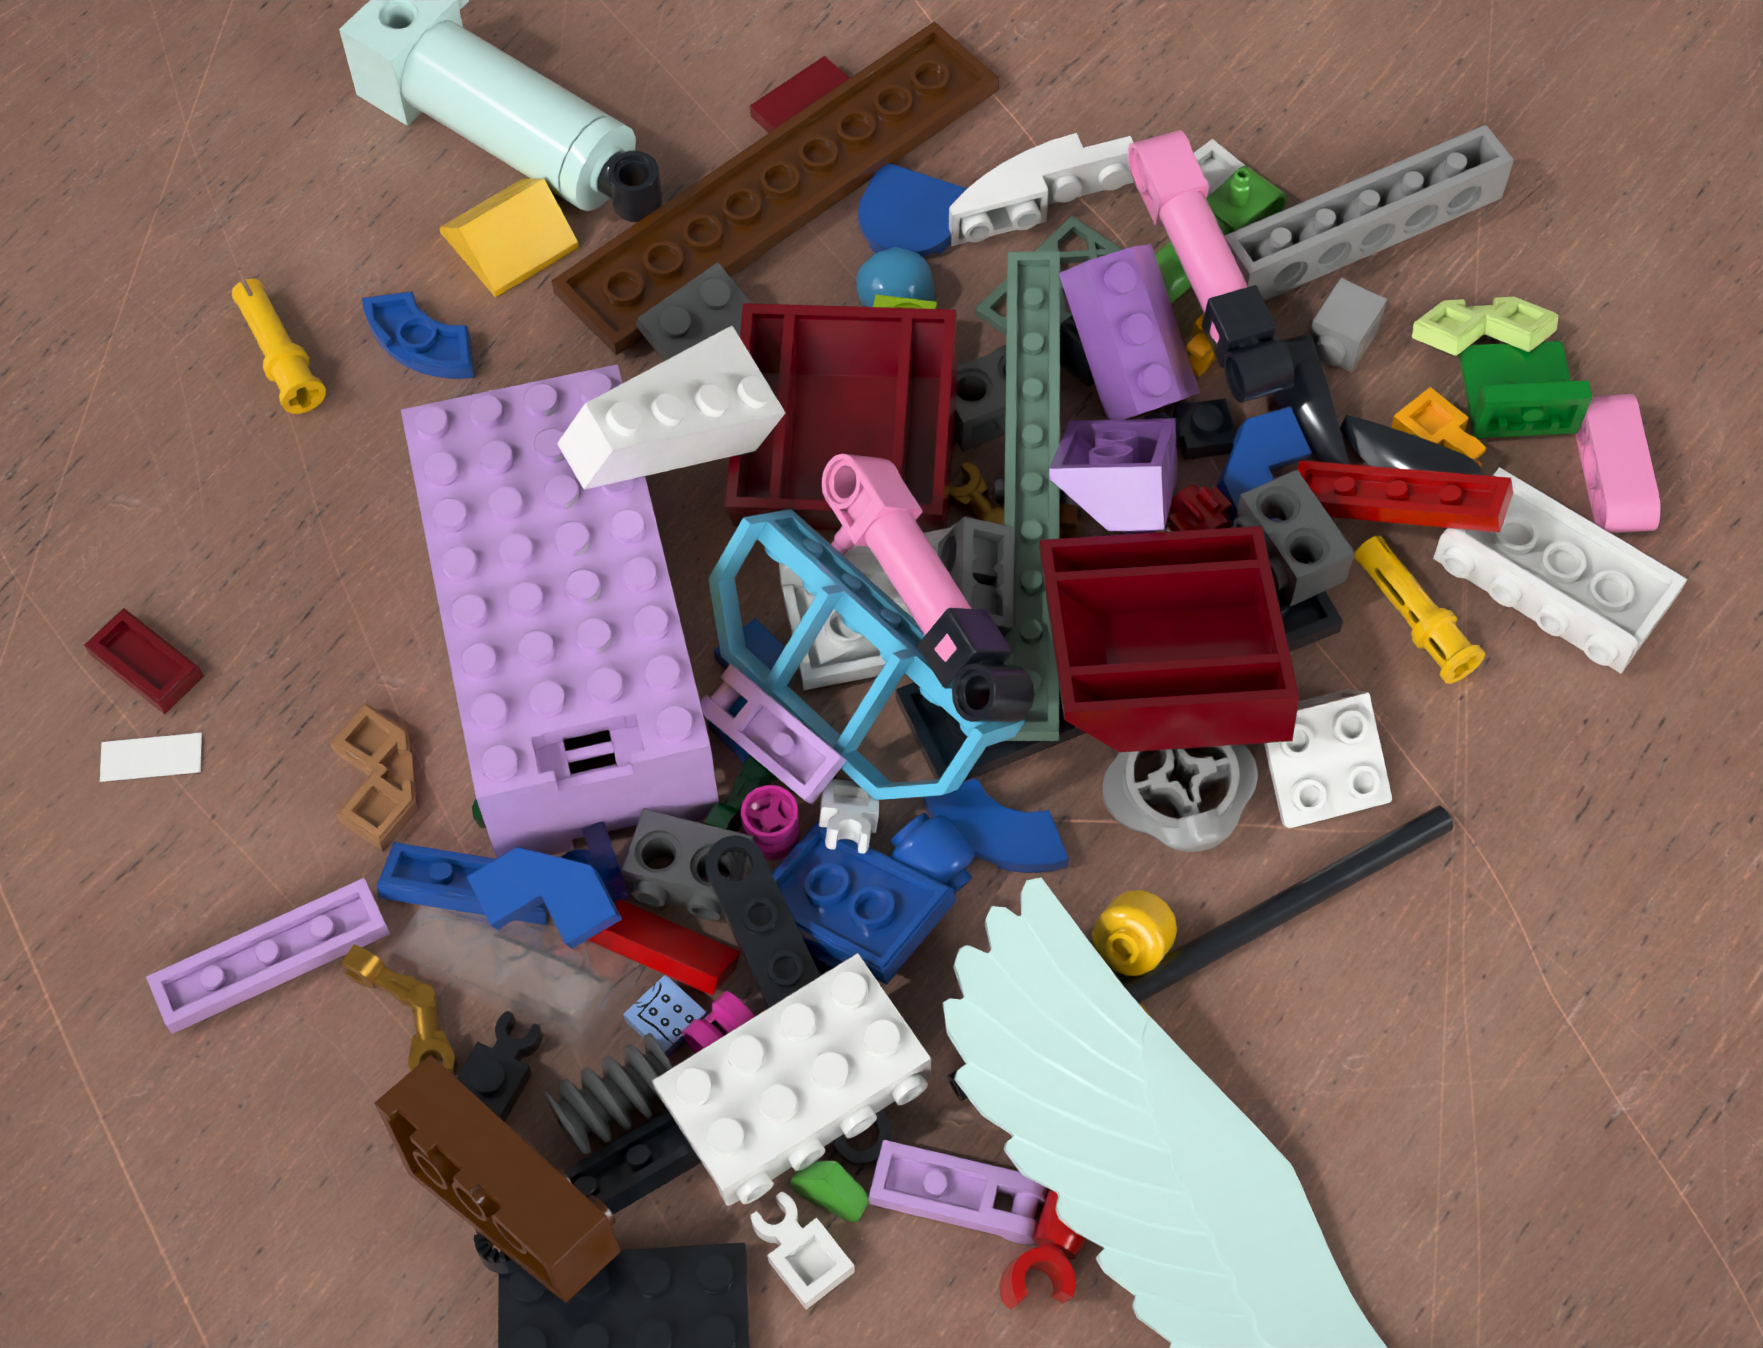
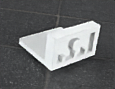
(1332, 761)

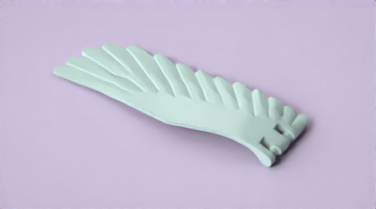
(1140, 1145)

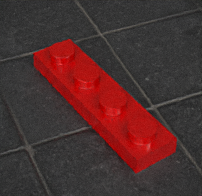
(1410, 495)

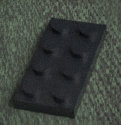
(636, 1301)

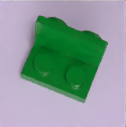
(1522, 391)

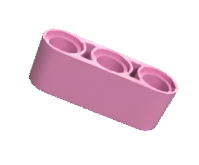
(1618, 465)

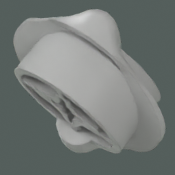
(1192, 830)

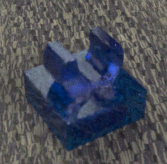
(602, 858)

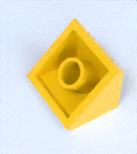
(512, 235)

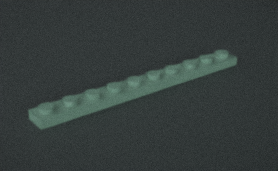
(1030, 495)

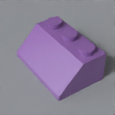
(1129, 332)
(1119, 471)

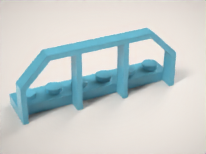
(863, 610)

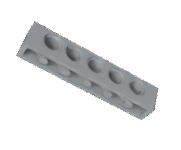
(1372, 213)

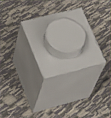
(1347, 324)

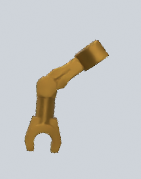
(975, 498)
(369, 970)

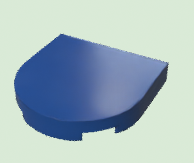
(907, 211)

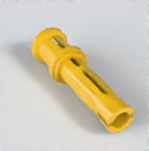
(283, 361)
(1431, 626)

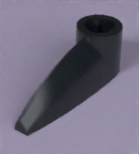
(1312, 402)
(1397, 449)

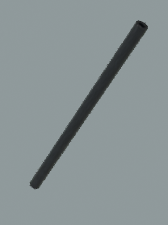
(1282, 907)

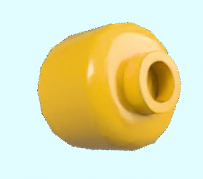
(1134, 932)

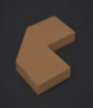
(390, 792)

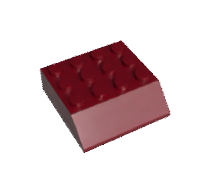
(852, 386)
(1170, 639)

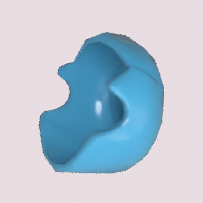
(895, 274)

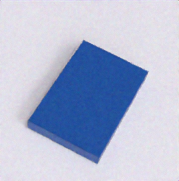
(860, 902)

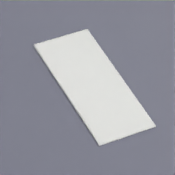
(150, 757)

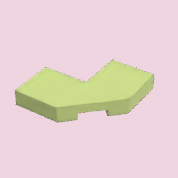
(1510, 319)

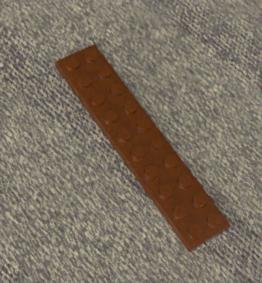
(778, 182)

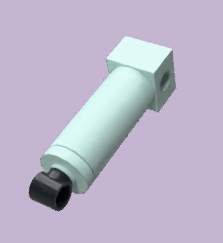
(422, 60)

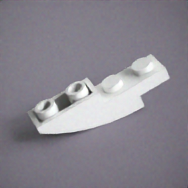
(1023, 187)

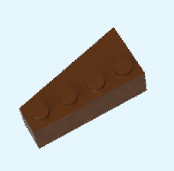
(497, 1180)

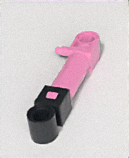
(1234, 314)
(958, 641)

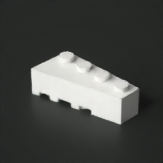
(674, 415)

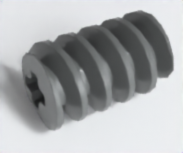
(610, 1096)

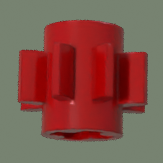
(1198, 510)

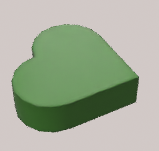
(831, 1187)

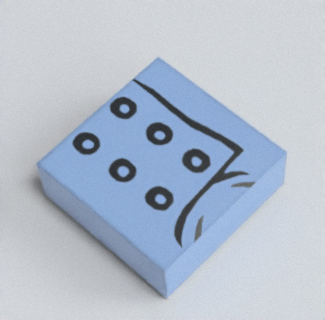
(664, 1014)

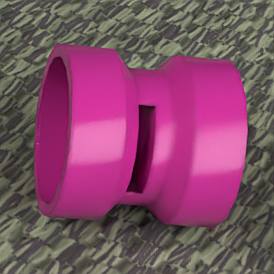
(769, 809)
(726, 1015)

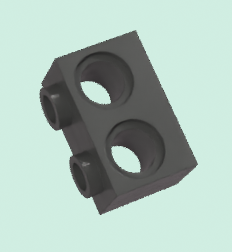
(986, 382)
(1302, 533)
(982, 566)
(682, 881)

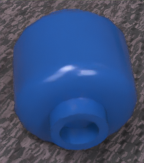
(935, 850)

